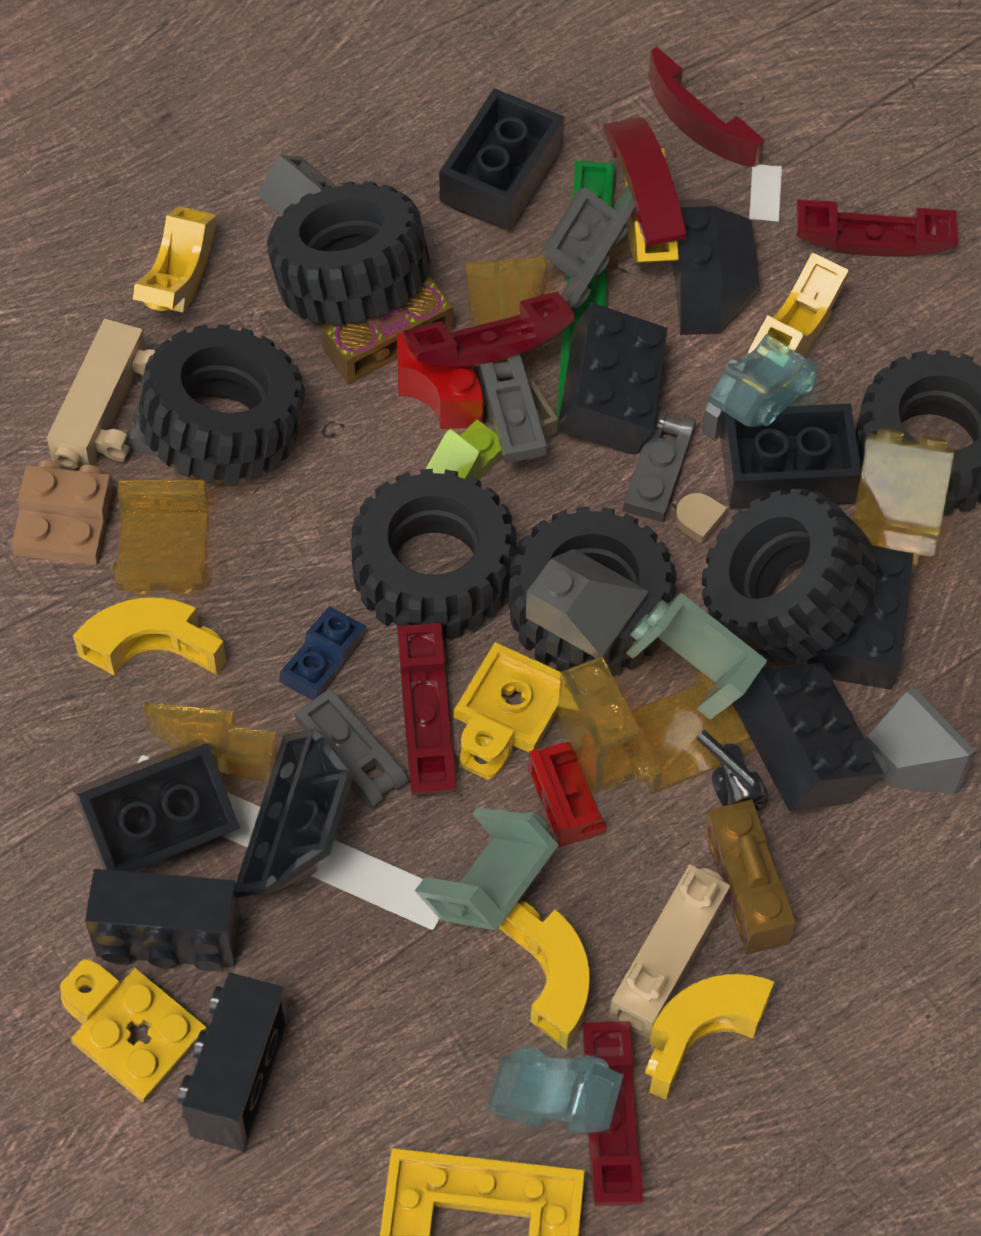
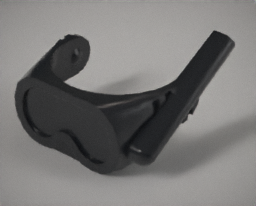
(733, 780)

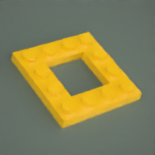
(431, 1180)

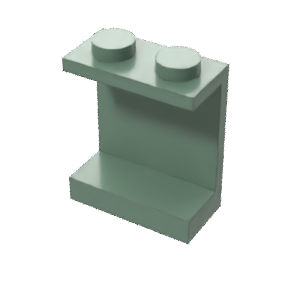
(704, 645)
(498, 875)

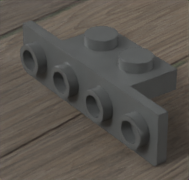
(584, 238)

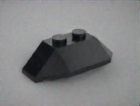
(714, 267)
(296, 814)

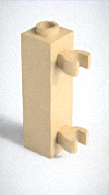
(96, 397)
(669, 949)

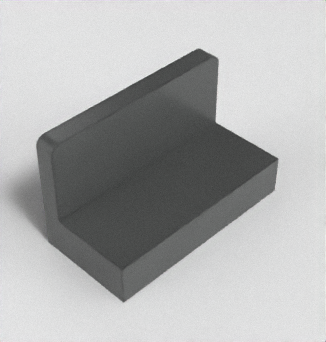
(289, 181)

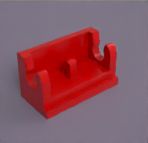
(564, 794)

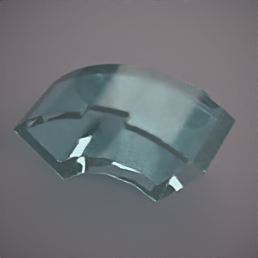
(764, 383)
(554, 1089)

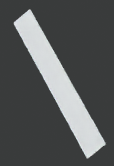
(351, 871)

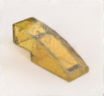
(235, 750)

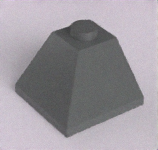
(583, 602)
(920, 747)

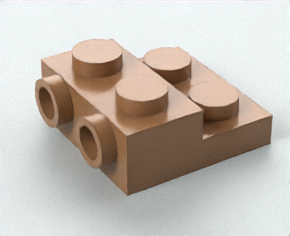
(62, 513)

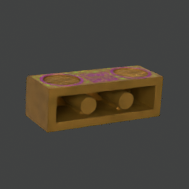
(371, 345)
(746, 864)

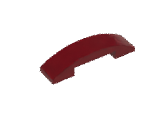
(731, 141)
(648, 180)
(876, 234)
(489, 342)
(426, 709)
(614, 1152)

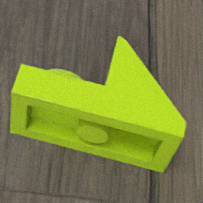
(469, 453)

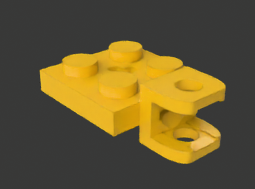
(496, 725)
(112, 1010)

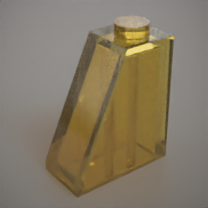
(499, 285)

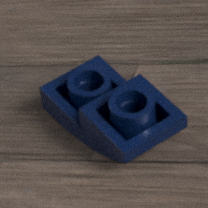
(323, 655)

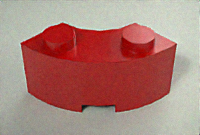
(447, 390)

